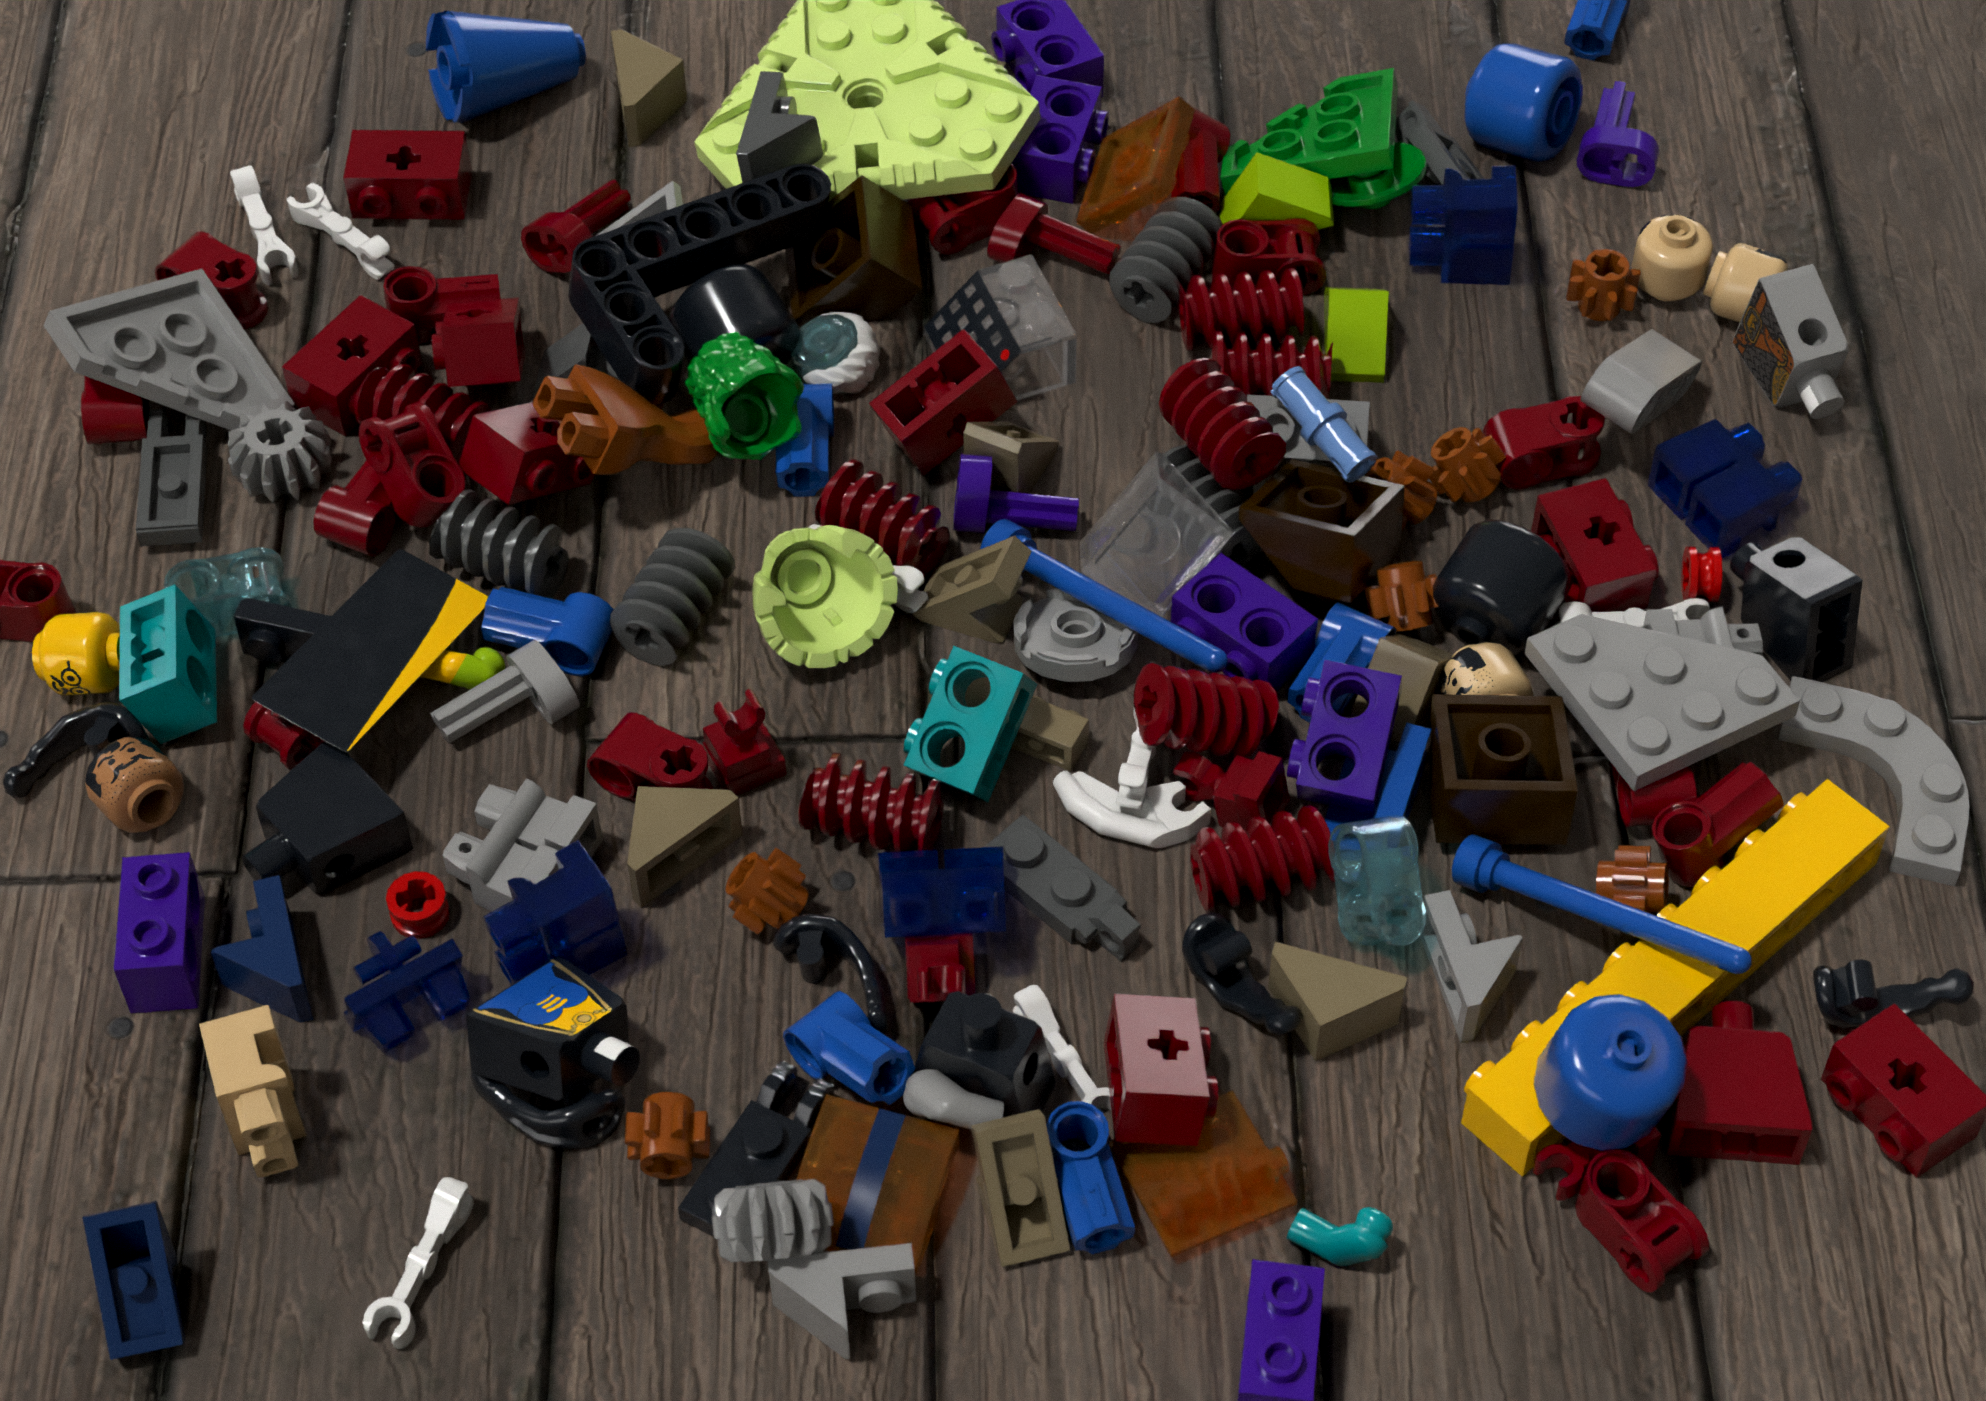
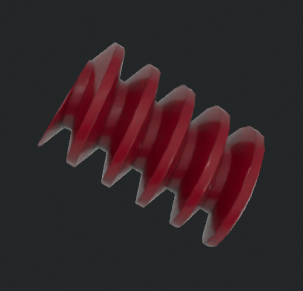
(1241, 308)
(1258, 369)
(390, 391)
(1220, 425)
(881, 513)
(1203, 710)
(871, 807)
(1260, 856)

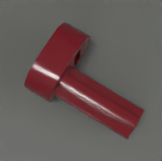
(1028, 223)
(555, 235)

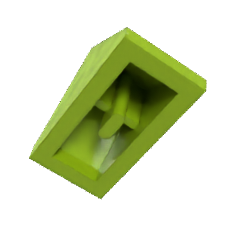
(1278, 191)
(1358, 328)

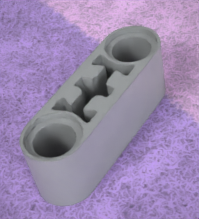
(1641, 381)

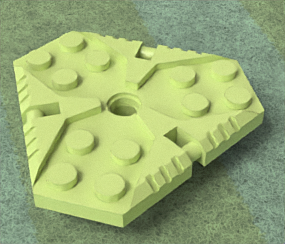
(891, 97)

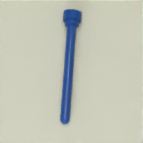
(1110, 602)
(1483, 866)

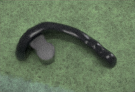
(87, 726)
(814, 936)
(1220, 962)
(1850, 997)
(579, 1125)

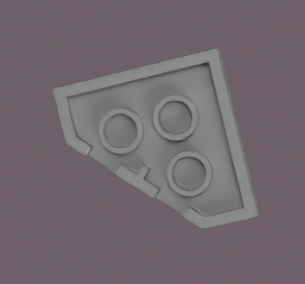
(170, 346)
(1657, 696)

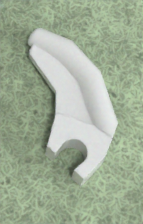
(1154, 825)

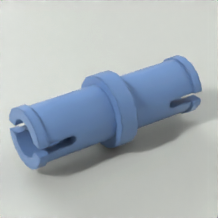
(1323, 424)

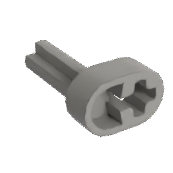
(529, 674)

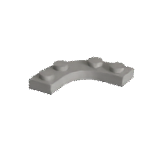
(1910, 758)

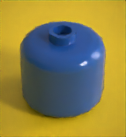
(1523, 101)
(1610, 1072)

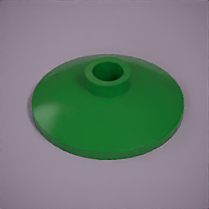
(1380, 189)

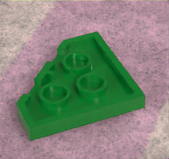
(1335, 137)

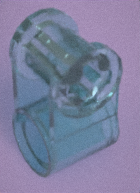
(222, 581)
(1374, 875)

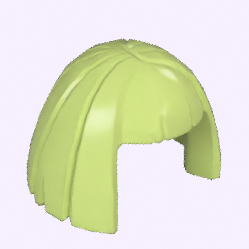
(823, 595)

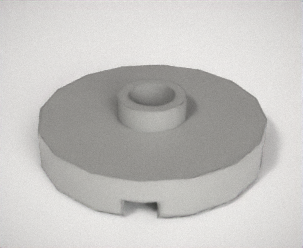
(1070, 639)

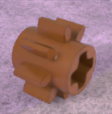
(1603, 285)
(1466, 464)
(1413, 473)
(1402, 596)
(1634, 879)
(766, 890)
(667, 1135)

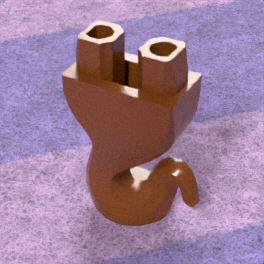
(618, 426)

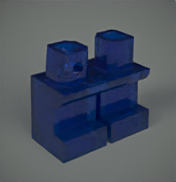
(1474, 229)
(1720, 485)
(936, 901)
(560, 916)

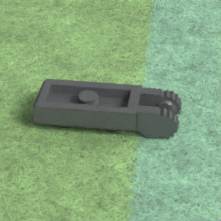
(171, 482)

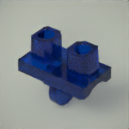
(379, 1004)

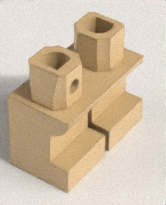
(254, 1088)

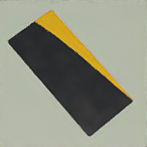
(371, 650)

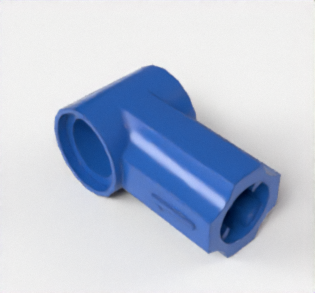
(1595, 27)
(804, 463)
(569, 630)
(1343, 638)
(843, 1044)
(1088, 1179)

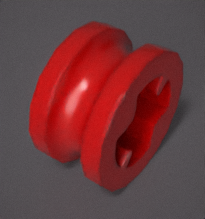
(1701, 574)
(435, 908)

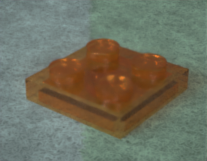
(1136, 166)

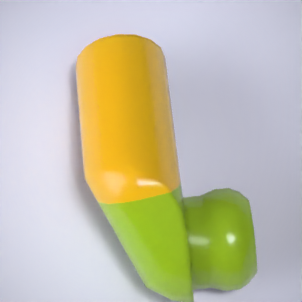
(465, 669)

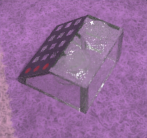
(1015, 323)

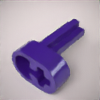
(1607, 144)
(979, 505)

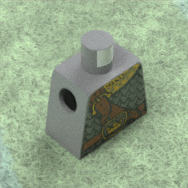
(1793, 341)

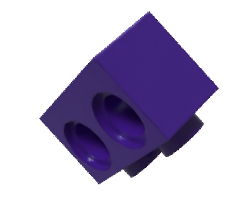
(1047, 42)
(1062, 143)
(1248, 620)
(1360, 738)
(159, 933)
(1281, 1332)

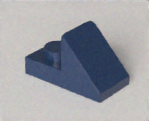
(269, 963)
(134, 1279)

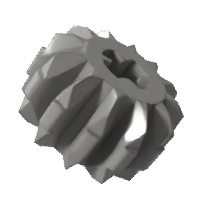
(279, 451)
(772, 1220)

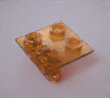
(1208, 1187)

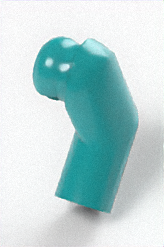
(1346, 1243)

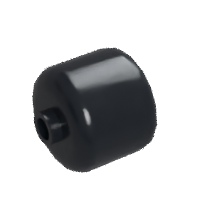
(734, 301)
(1501, 586)

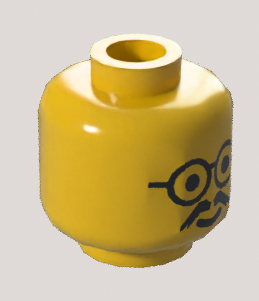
(78, 653)

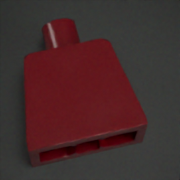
(1740, 1093)

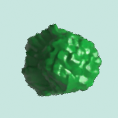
(744, 397)

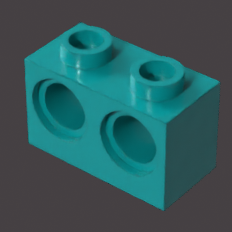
(167, 664)
(985, 728)

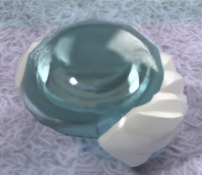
(837, 351)

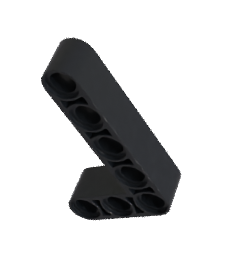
(626, 268)

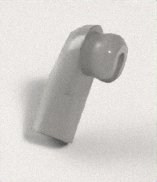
(939, 1098)

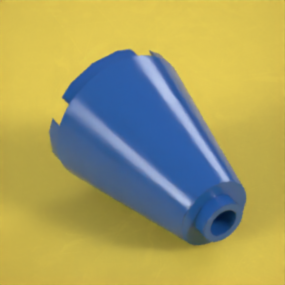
(497, 60)

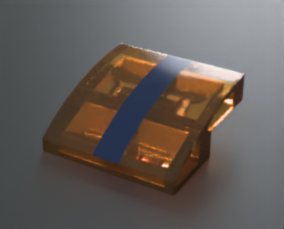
(879, 1174)

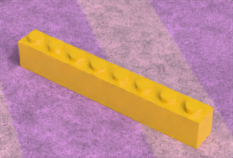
(1754, 902)

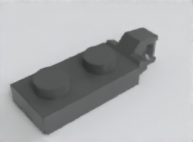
(1441, 151)
(1064, 890)

